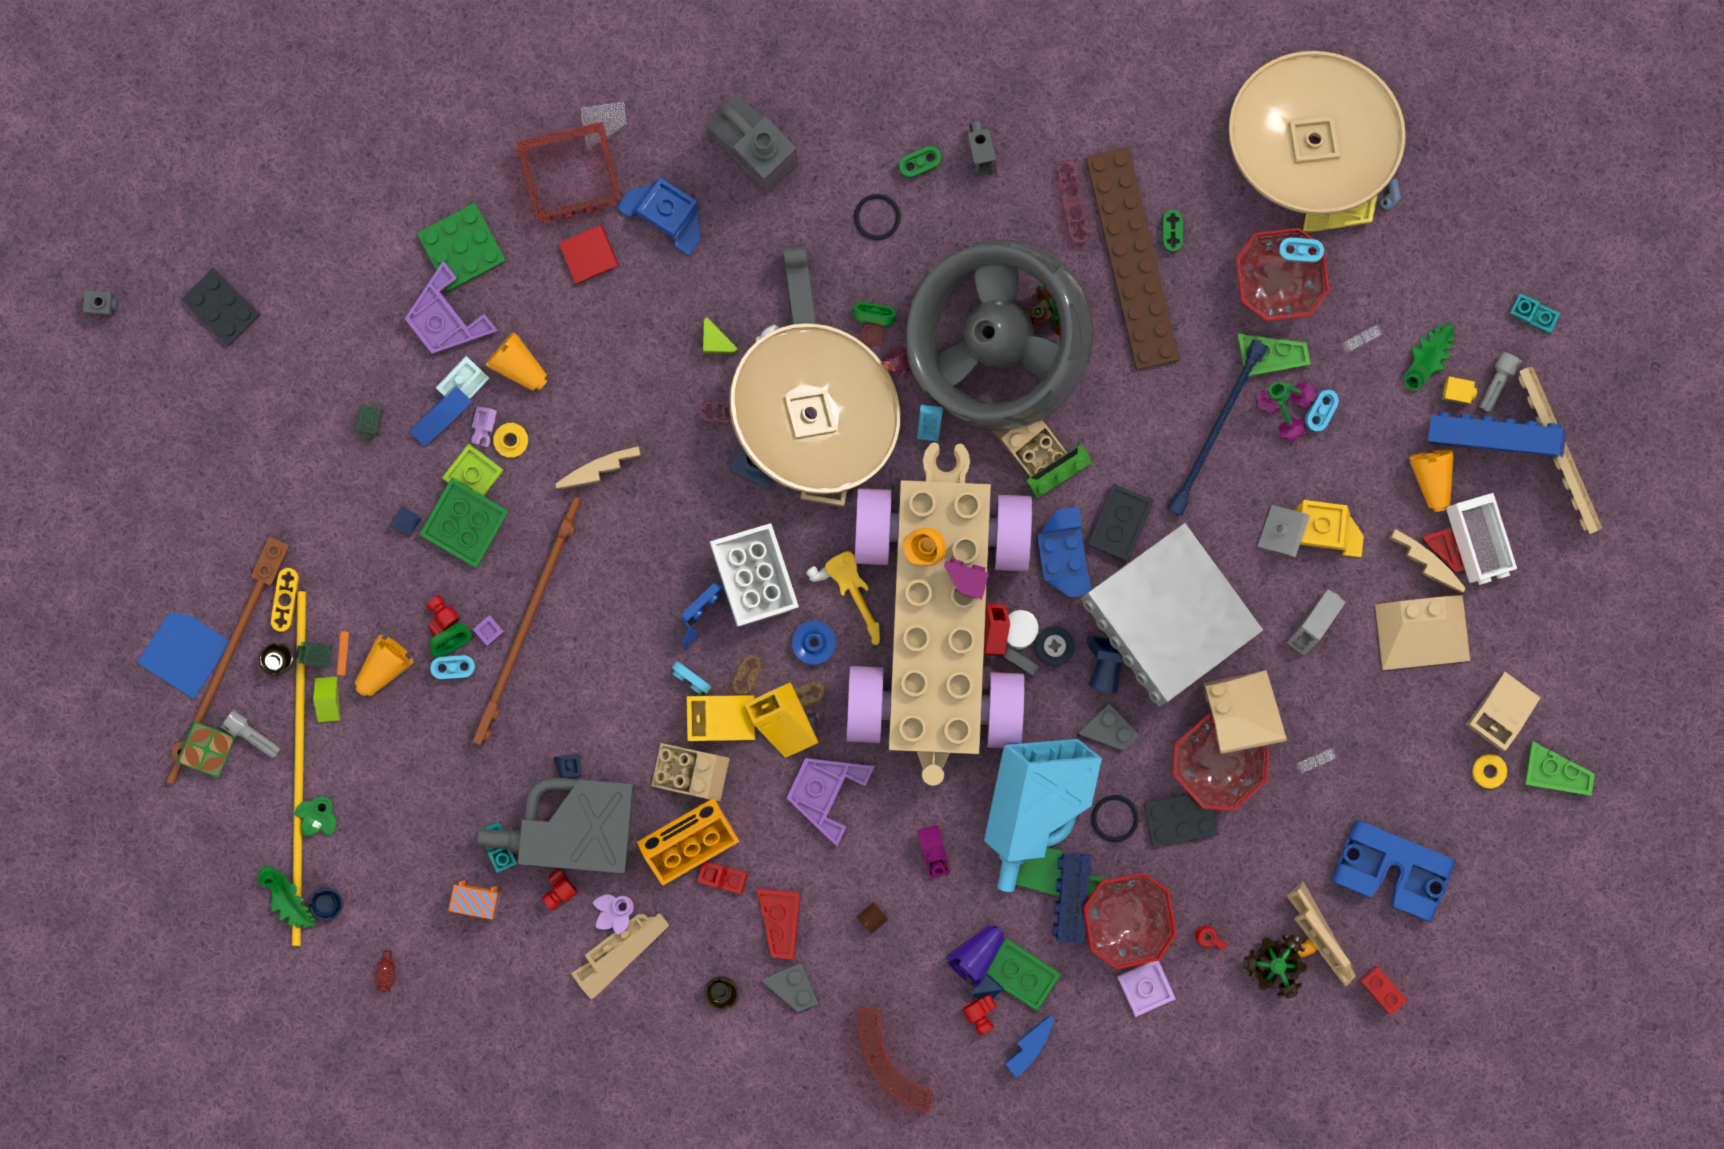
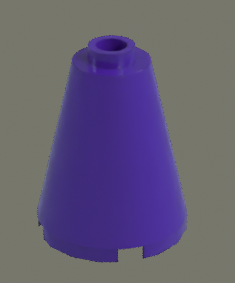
(976, 954)

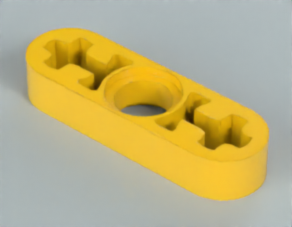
(277, 615)

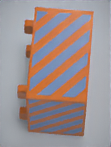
(475, 900)

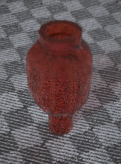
(385, 973)

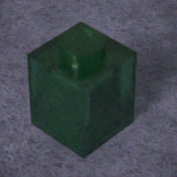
(369, 421)
(314, 654)

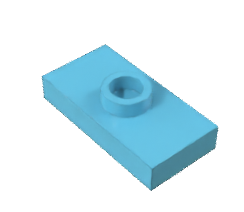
(929, 423)

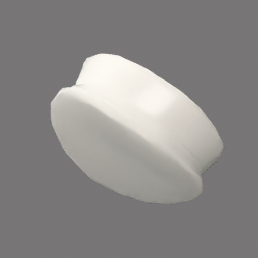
(1022, 629)

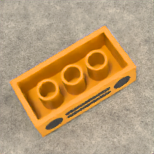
(688, 841)

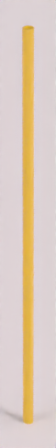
(299, 757)

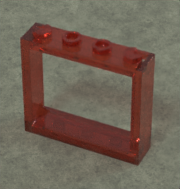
(568, 210)

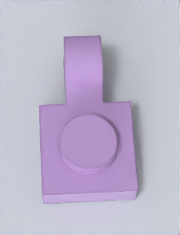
(483, 422)

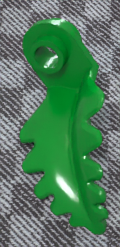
(1429, 356)
(284, 898)

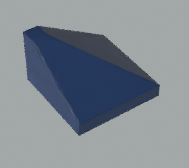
(406, 521)
(568, 766)
(988, 986)

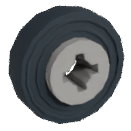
(1052, 654)

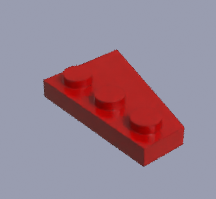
(781, 918)

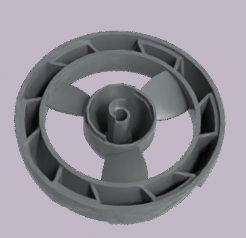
(999, 333)

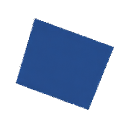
(183, 652)

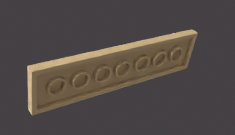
(1572, 478)

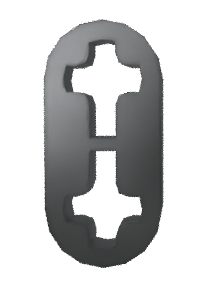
(1021, 662)

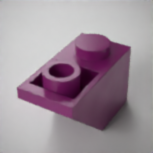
(967, 580)
(933, 851)

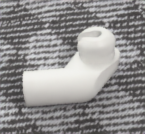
(816, 575)

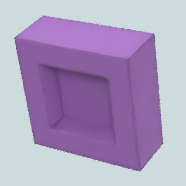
(488, 630)

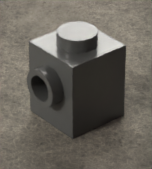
(99, 303)

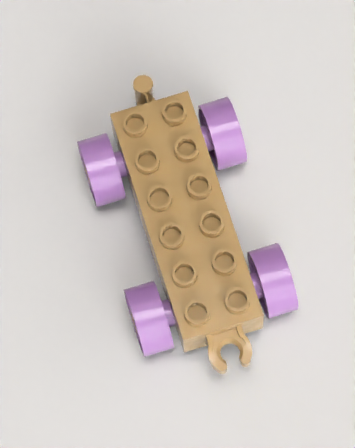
(937, 631)

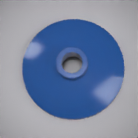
(813, 630)

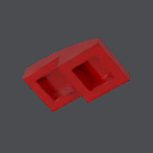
(722, 877)

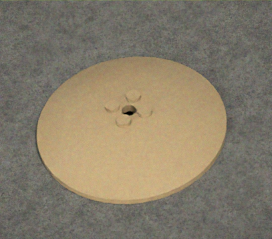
(1323, 98)
(835, 379)

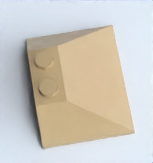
(1422, 632)
(1244, 712)

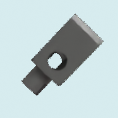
(981, 150)

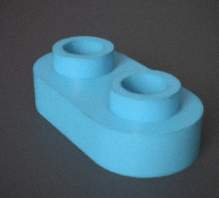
(1301, 250)
(1321, 411)
(453, 667)
(698, 684)

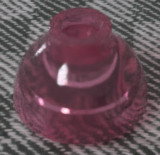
(896, 361)

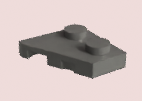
(1110, 729)
(793, 987)

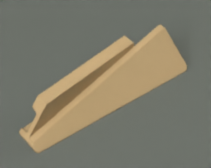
(1318, 931)
(617, 952)

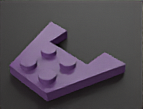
(438, 322)
(818, 787)

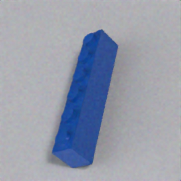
(1497, 436)

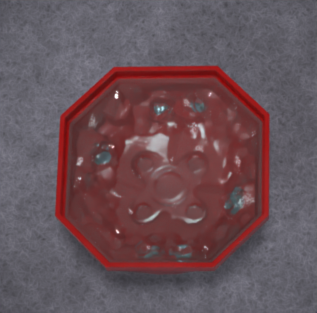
(1277, 286)
(1217, 778)
(1129, 920)

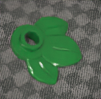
(315, 819)

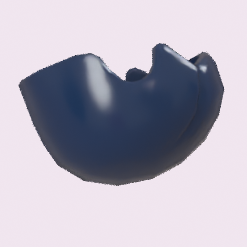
(326, 903)

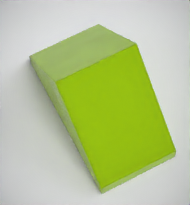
(715, 341)
(326, 699)

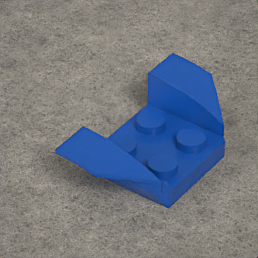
(667, 210)
(1064, 554)
(695, 612)

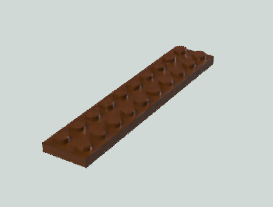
(1132, 258)

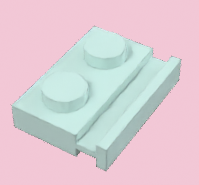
(465, 377)

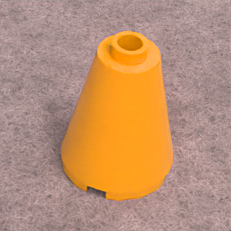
(517, 363)
(1434, 477)
(381, 666)

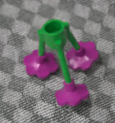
(1274, 398)

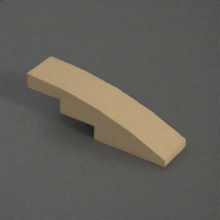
(591, 472)
(1433, 566)

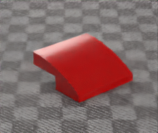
(588, 254)

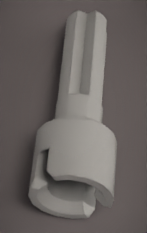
(1506, 367)
(237, 725)

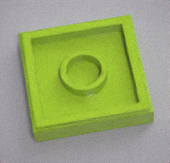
(474, 470)

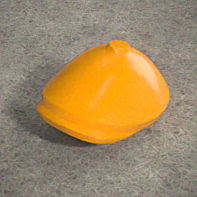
(924, 547)

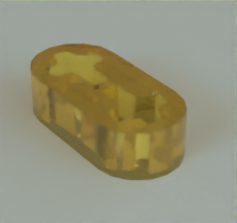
(742, 672)
(806, 688)

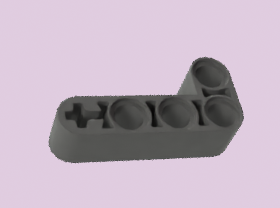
(799, 284)

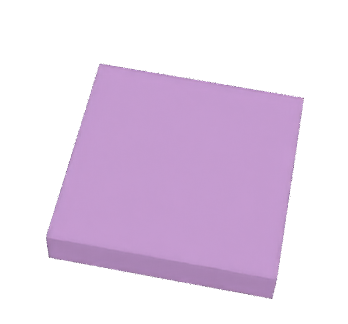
(1146, 987)

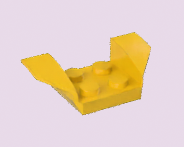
(1331, 528)

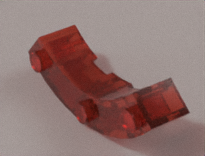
(881, 1066)

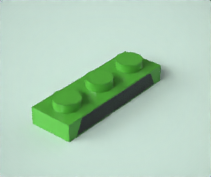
(1059, 471)

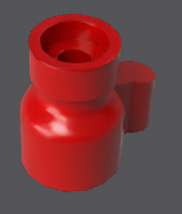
(444, 615)
(562, 890)
(1206, 937)
(977, 1011)

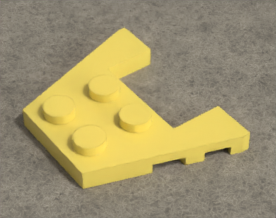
(1357, 216)

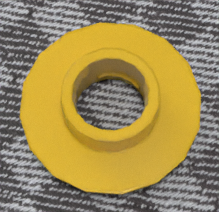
(518, 448)
(1497, 779)

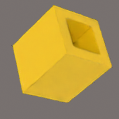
(1459, 391)

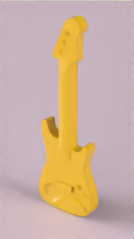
(844, 571)

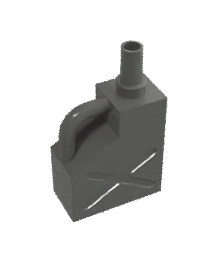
(752, 143)
(584, 833)

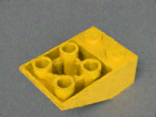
(719, 718)
(782, 720)

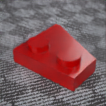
(1446, 547)

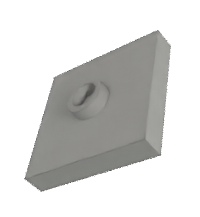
(1283, 531)

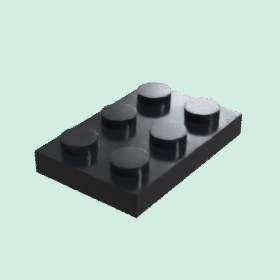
(221, 306)
(1120, 522)
(1178, 820)

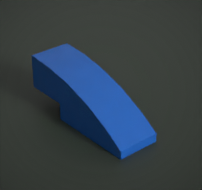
(440, 415)
(1030, 1046)

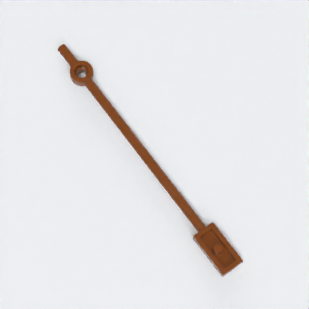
(265, 572)
(491, 711)

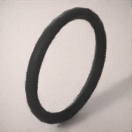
(877, 237)
(1094, 821)

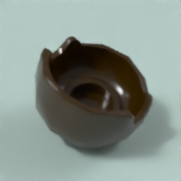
(276, 659)
(721, 992)

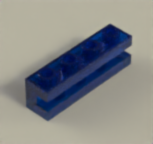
(1073, 896)

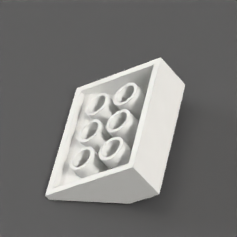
(754, 575)

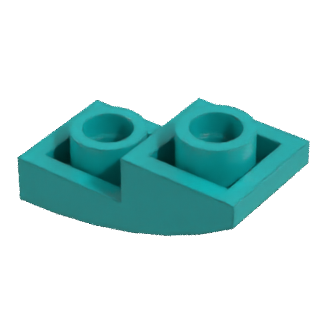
(1535, 314)
(500, 857)

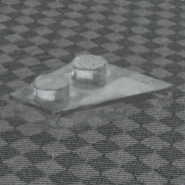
(612, 115)

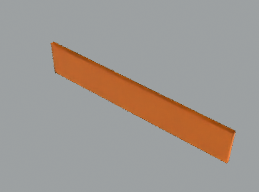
(342, 653)

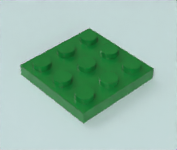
(463, 245)
(464, 522)

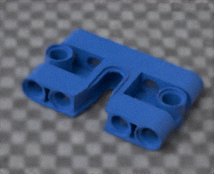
(1415, 864)

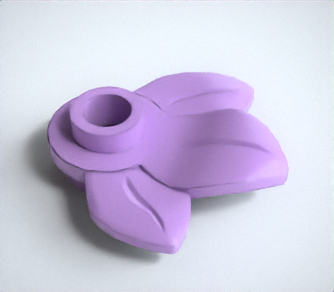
(611, 915)

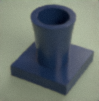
(747, 469)
(1108, 667)

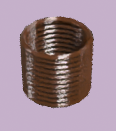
(872, 918)

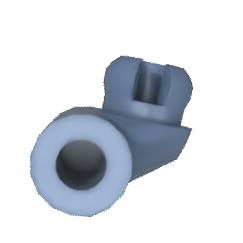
(1392, 196)

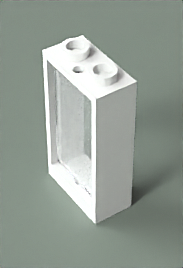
(1481, 539)

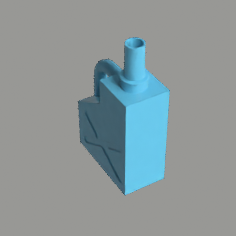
(1038, 800)

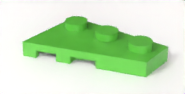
(1279, 355)
(1554, 772)

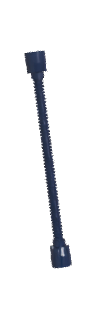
(1254, 354)

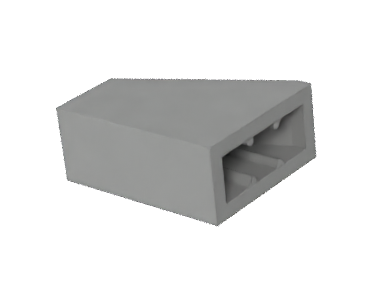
(1316, 622)

